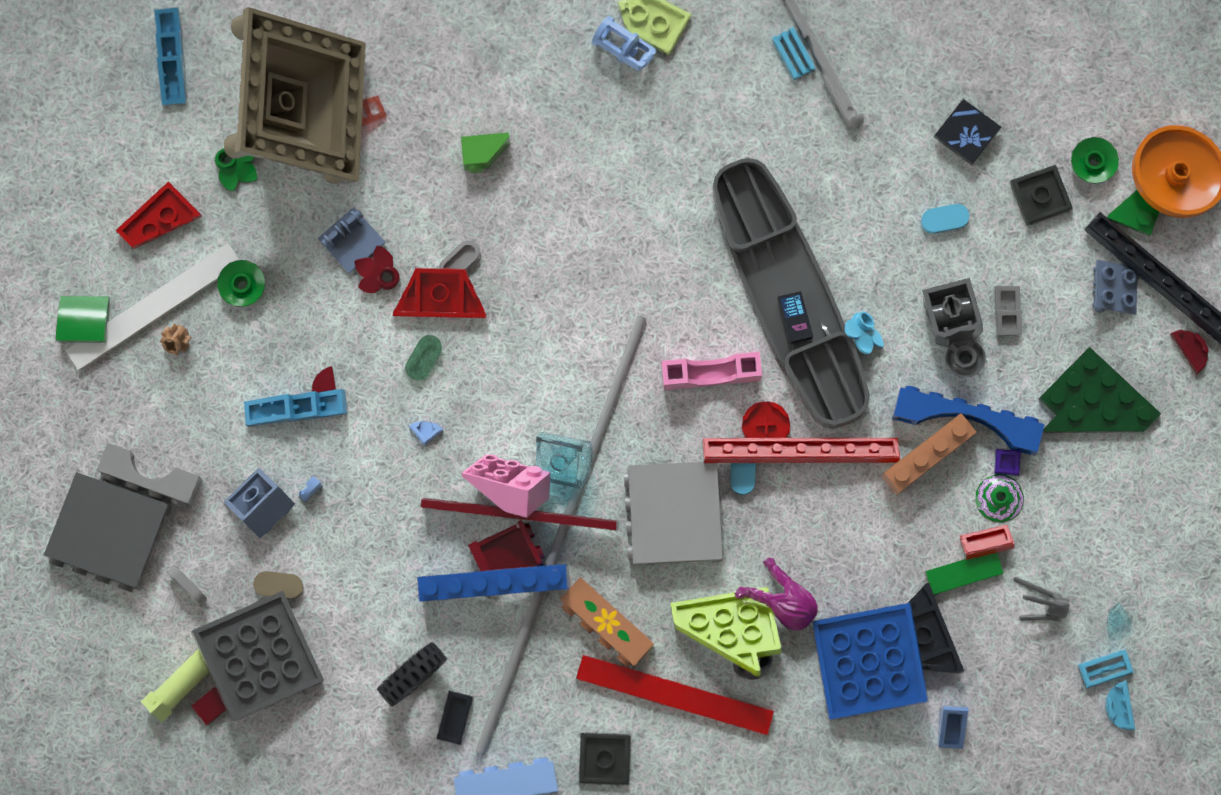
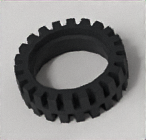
(412, 674)

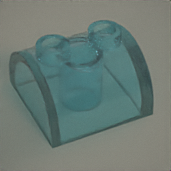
(565, 458)

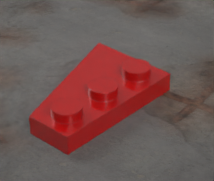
(158, 216)

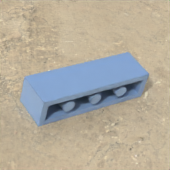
(516, 780)

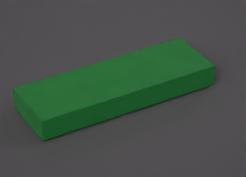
(963, 573)

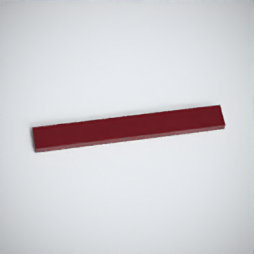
(539, 516)

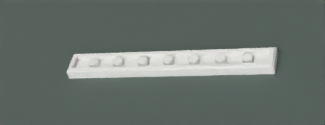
(154, 307)

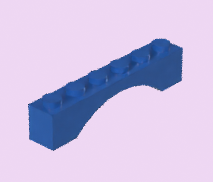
(1018, 433)
(493, 582)

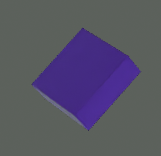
(1007, 462)

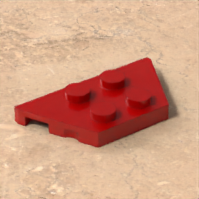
(440, 294)

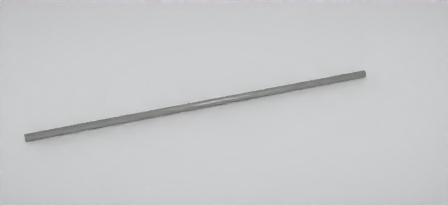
(558, 540)

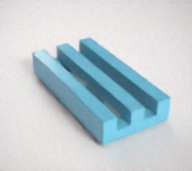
(785, 36)
(1085, 675)

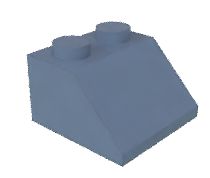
(259, 503)

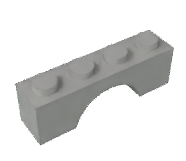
(120, 465)

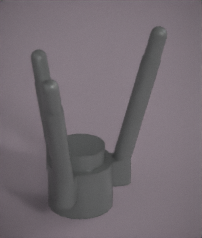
(1055, 605)

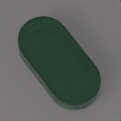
(423, 357)

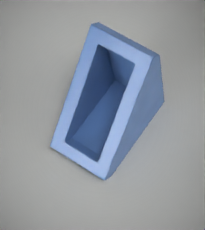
(952, 727)

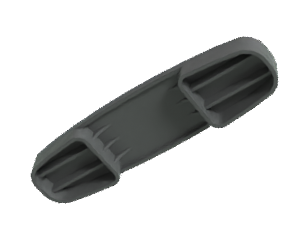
(779, 261)

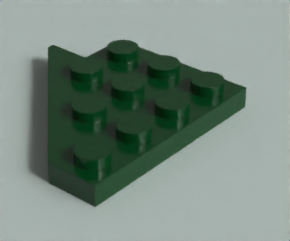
(1096, 400)

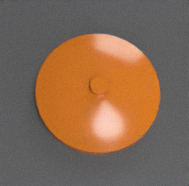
(1178, 171)

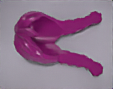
(792, 608)

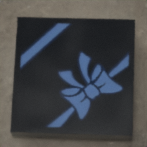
(967, 132)

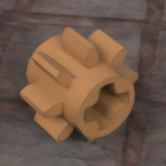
(175, 339)

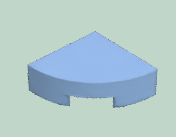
(426, 431)
(313, 486)

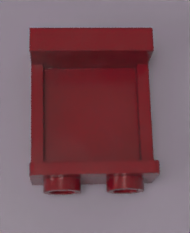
(507, 549)

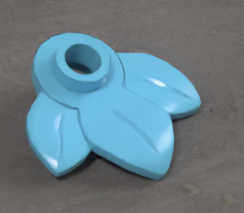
(863, 331)

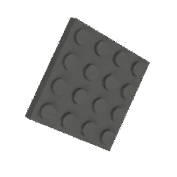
(257, 656)

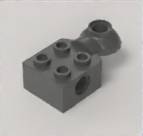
(956, 325)

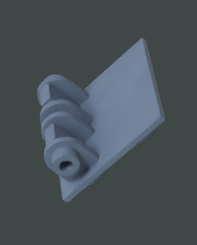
(351, 239)
(1114, 288)

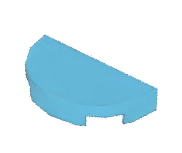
(1119, 707)

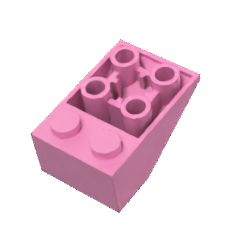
(510, 484)

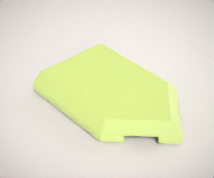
(655, 22)

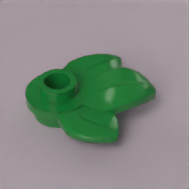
(237, 170)

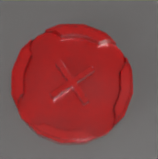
(766, 421)

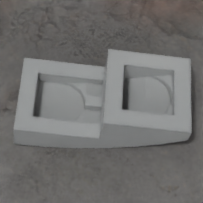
(1008, 310)

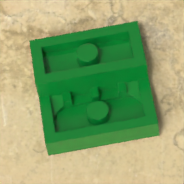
(82, 319)

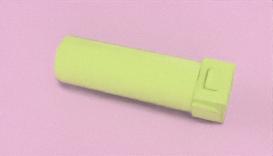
(176, 687)

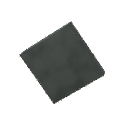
(1041, 195)
(604, 758)

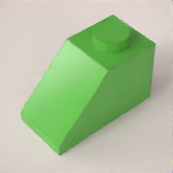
(482, 150)

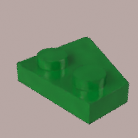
(1135, 214)

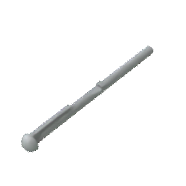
(833, 84)

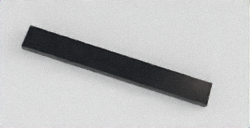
(1156, 275)

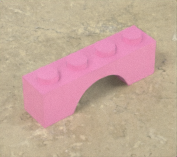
(724, 371)

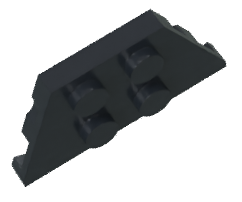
(933, 637)

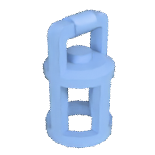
(629, 47)

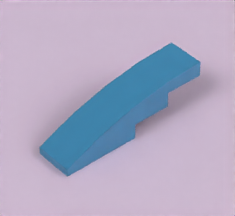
(170, 56)
(295, 407)

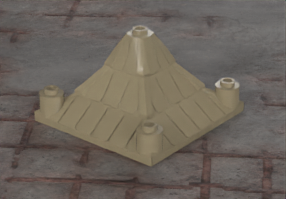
(299, 96)

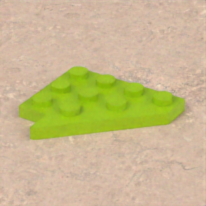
(730, 626)

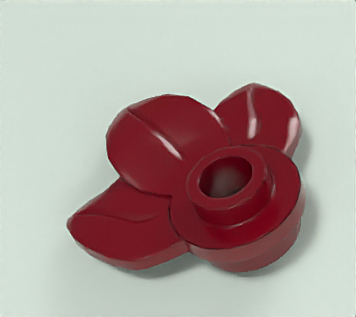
(373, 270)

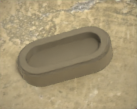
(270, 583)

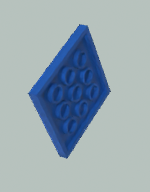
(870, 661)

